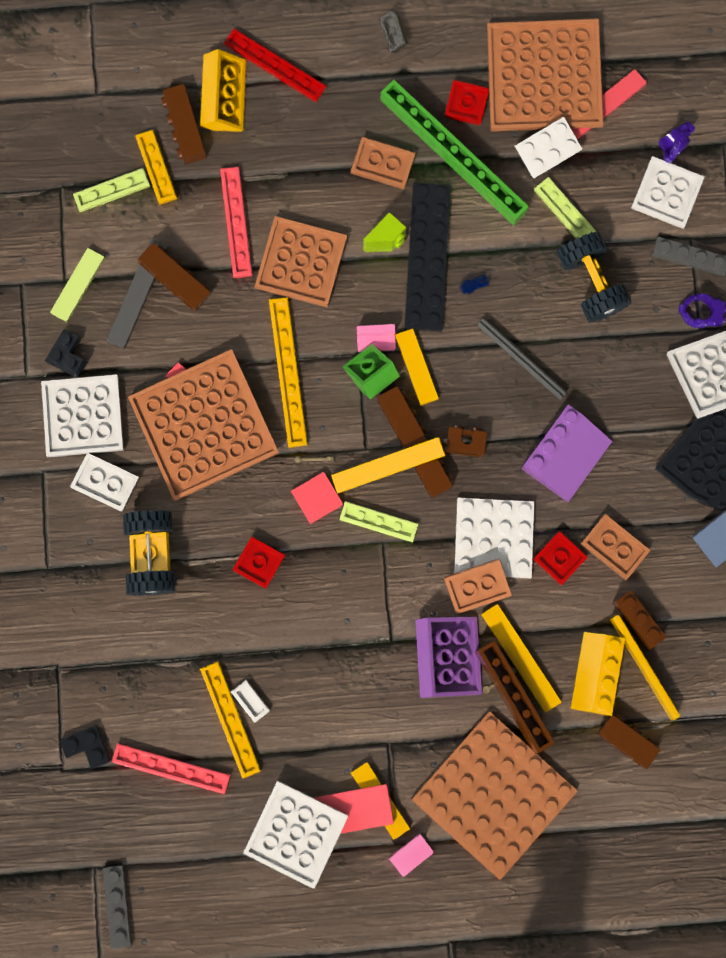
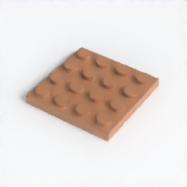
(301, 261)

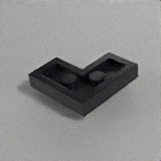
(62, 354)
(88, 742)

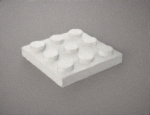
(667, 192)

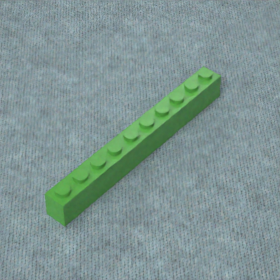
(454, 152)

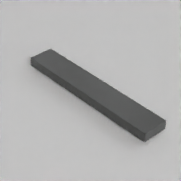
(132, 305)

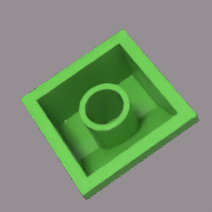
(371, 371)

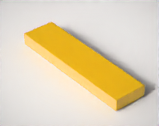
(156, 167)
(416, 367)
(366, 778)

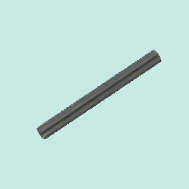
(522, 358)

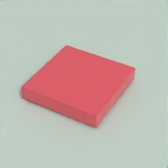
(317, 498)

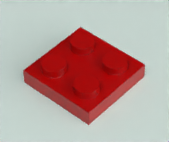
(466, 102)
(560, 558)
(258, 562)

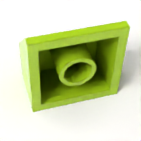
(385, 236)

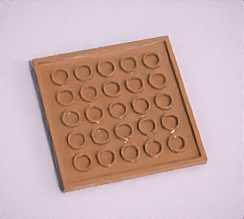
(544, 74)
(203, 425)
(494, 795)

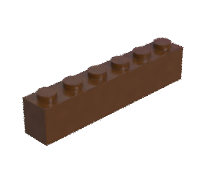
(410, 434)
(514, 697)

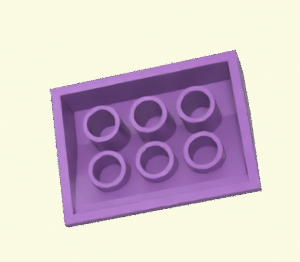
(567, 453)
(448, 657)

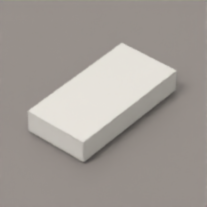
(250, 701)

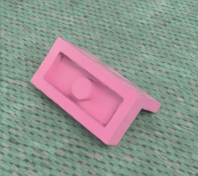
(379, 335)
(411, 855)

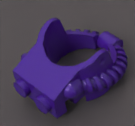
(676, 141)
(716, 308)

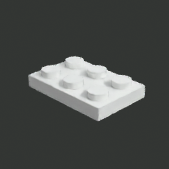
(548, 147)
(104, 482)

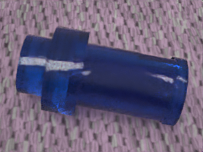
(470, 286)

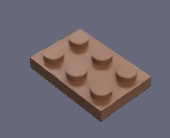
(383, 163)
(615, 547)
(477, 586)

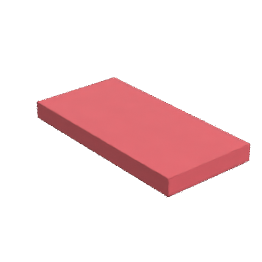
(365, 806)

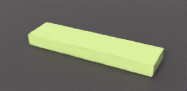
(111, 190)
(563, 208)
(77, 285)
(378, 521)

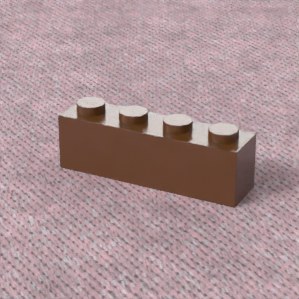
(184, 124)
(174, 277)

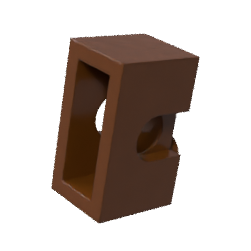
(456, 446)

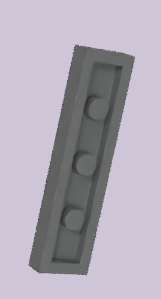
(690, 256)
(117, 907)

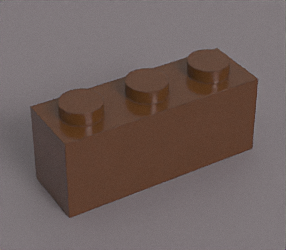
(639, 620)
(629, 741)

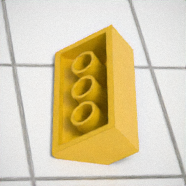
(223, 91)
(597, 673)

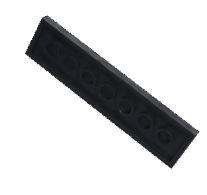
(427, 257)

